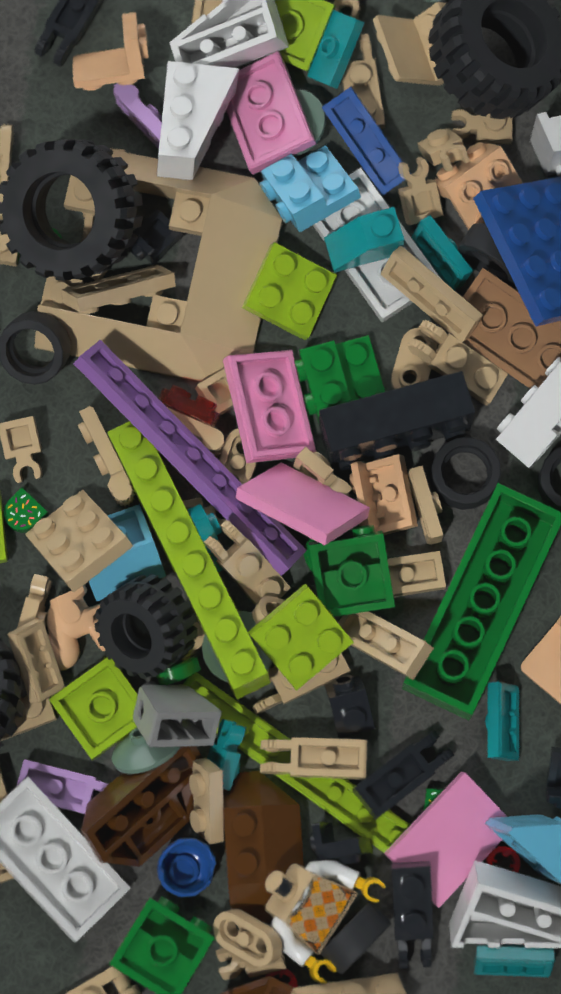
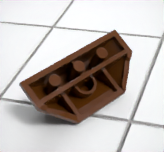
(141, 811)
(259, 839)

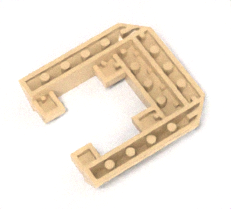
(194, 334)

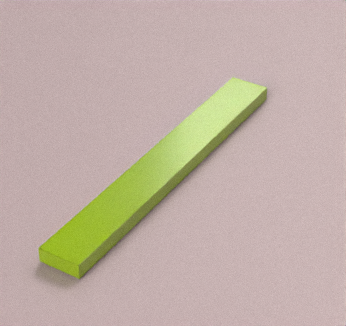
(329, 794)

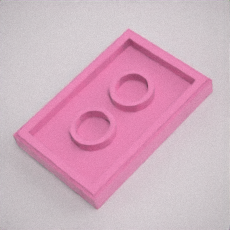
(268, 114)
(268, 405)
(302, 503)
(450, 836)

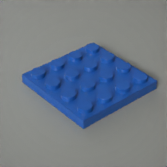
(528, 236)

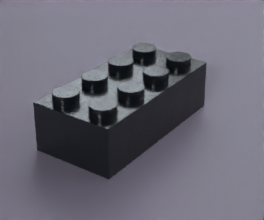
(396, 420)

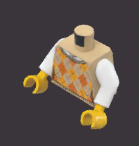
(310, 905)

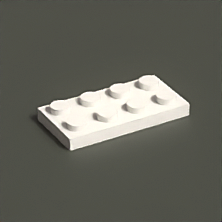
(377, 291)
(55, 861)

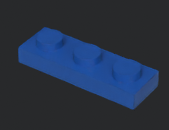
(365, 140)

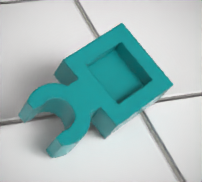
(206, 526)
(224, 751)

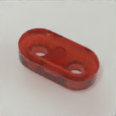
(200, 409)

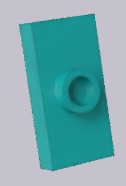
(335, 49)
(441, 253)
(503, 721)
(513, 961)

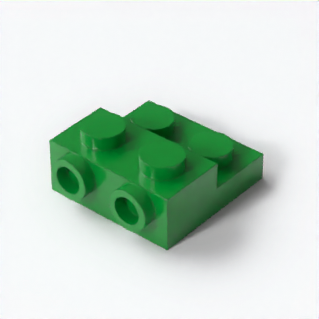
(338, 373)
(353, 572)
(163, 948)

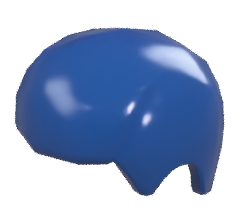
(186, 867)

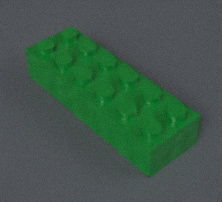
(484, 600)

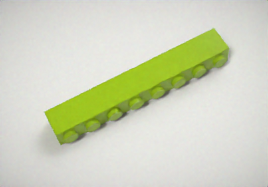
(190, 560)

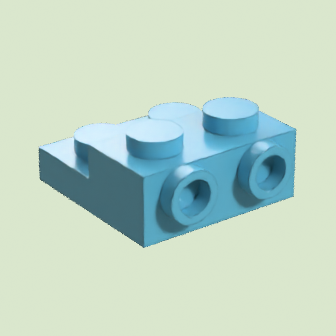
(308, 187)

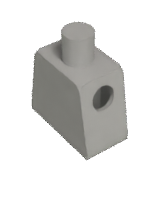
(175, 716)

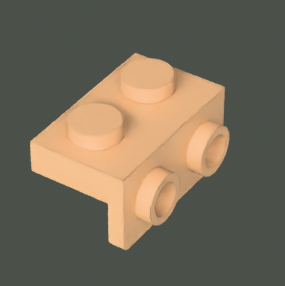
(387, 492)

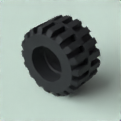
(124, 632)

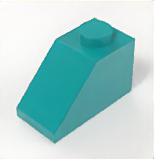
(365, 240)

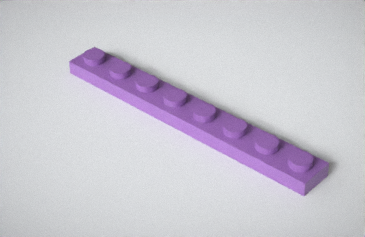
(187, 454)

